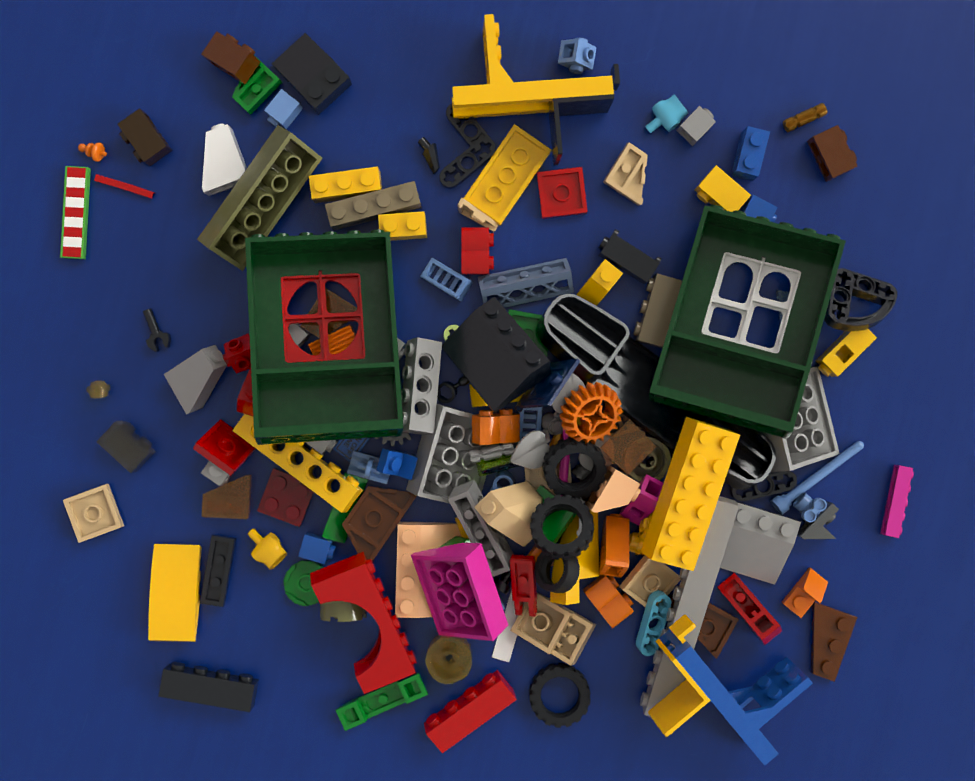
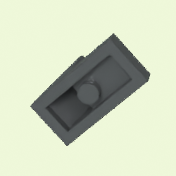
(816, 529)

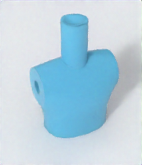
(668, 114)

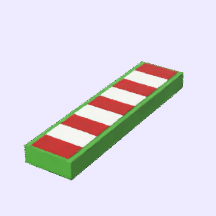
(75, 212)

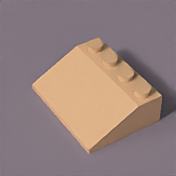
(414, 538)

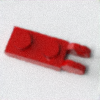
(523, 583)

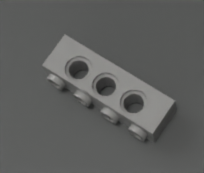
(428, 377)
(494, 544)

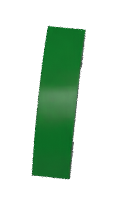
(381, 700)

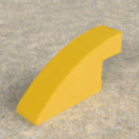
(587, 561)

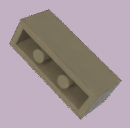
(657, 310)

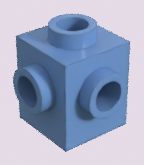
(577, 55)

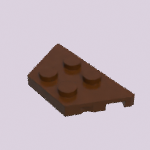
(376, 518)

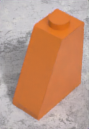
(614, 546)

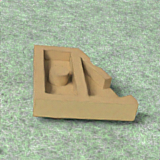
(628, 173)

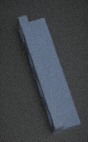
(525, 280)

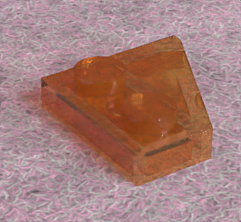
(229, 500)

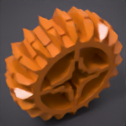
(587, 405)

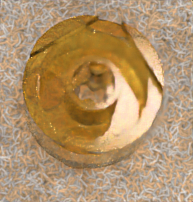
(458, 666)

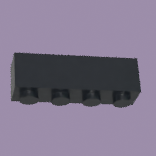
(208, 687)

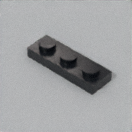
(218, 570)

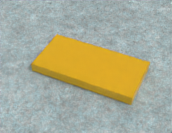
(507, 174)

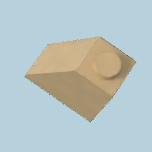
(511, 510)

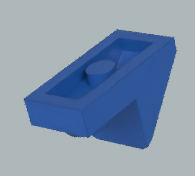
(397, 463)

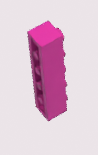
(897, 501)

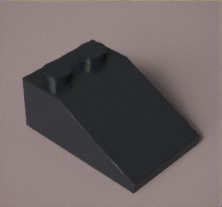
(312, 73)

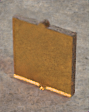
(628, 447)

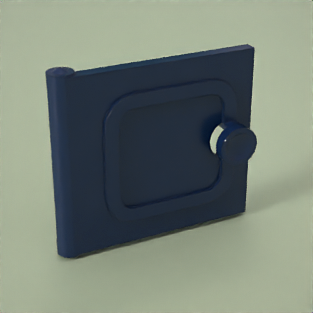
(547, 390)

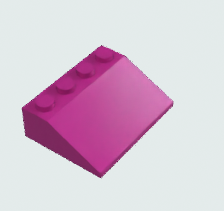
(460, 591)

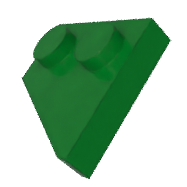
(257, 89)

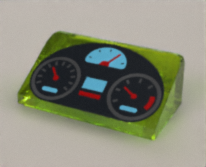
(495, 465)

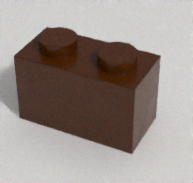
(230, 57)
(832, 153)

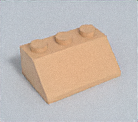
(614, 492)

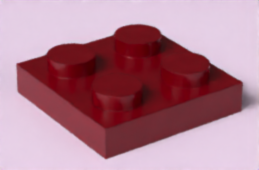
(285, 498)

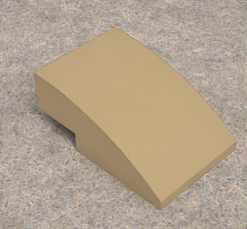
(554, 629)

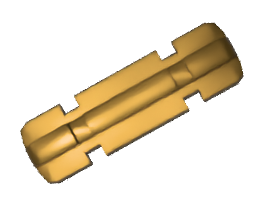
(805, 117)

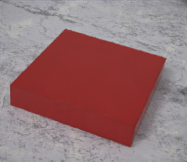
(562, 192)
(224, 447)

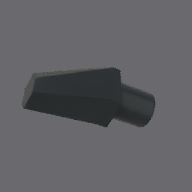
(430, 154)

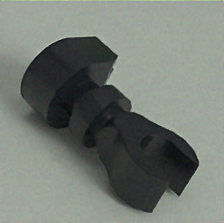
(502, 584)

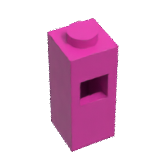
(645, 502)

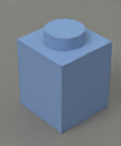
(283, 110)

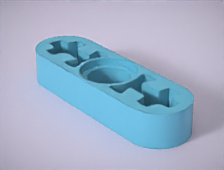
(651, 613)

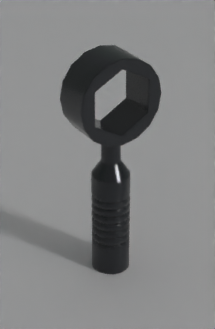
(461, 382)

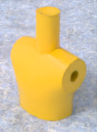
(267, 549)

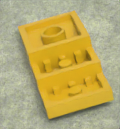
(174, 593)

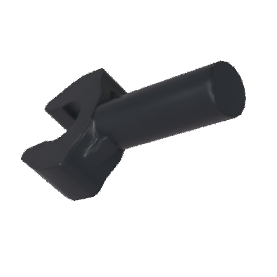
(155, 332)

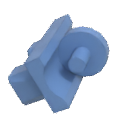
(365, 466)

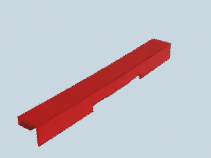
(125, 186)

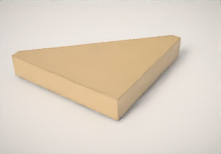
(470, 211)

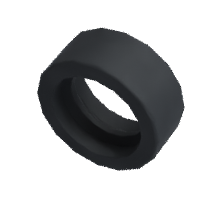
(566, 582)

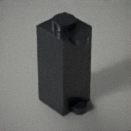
(628, 258)

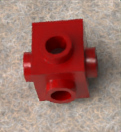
(238, 353)

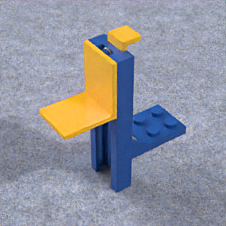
(701, 686)

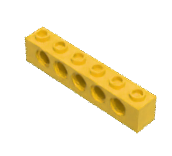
(349, 488)

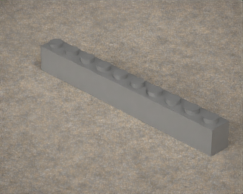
(691, 599)

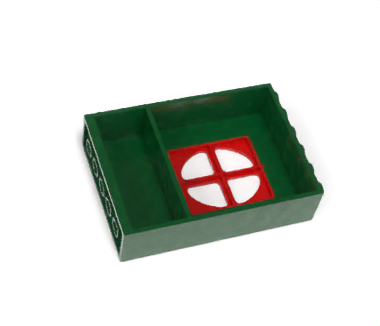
(327, 393)

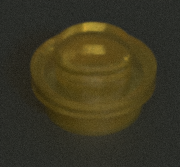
(98, 389)

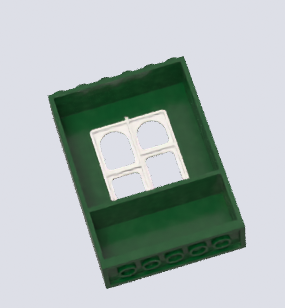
(729, 375)

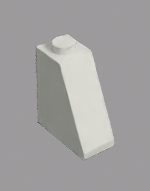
(222, 160)

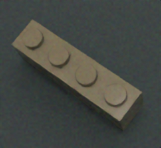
(370, 205)

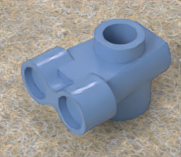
(809, 507)

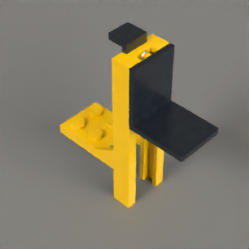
(506, 97)

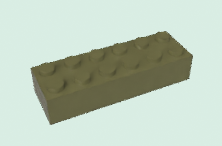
(260, 195)

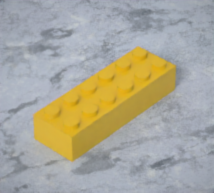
(689, 494)

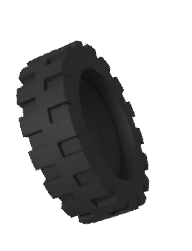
(583, 487)
(555, 504)
(568, 717)

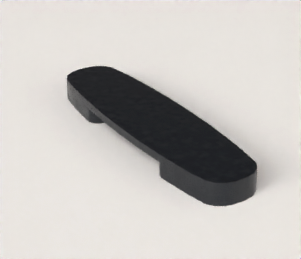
(611, 357)

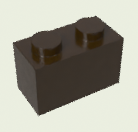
(144, 137)

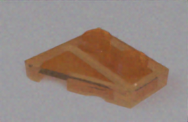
(334, 304)

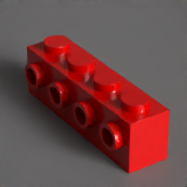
(469, 711)

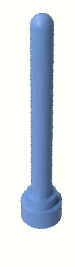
(783, 502)

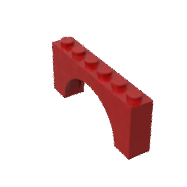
(355, 583)

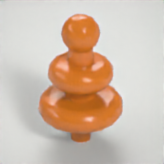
(96, 151)

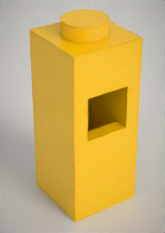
(844, 351)

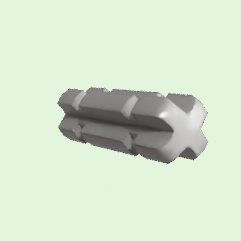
(491, 452)

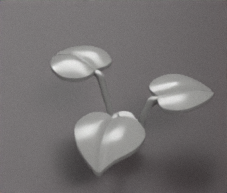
(534, 445)

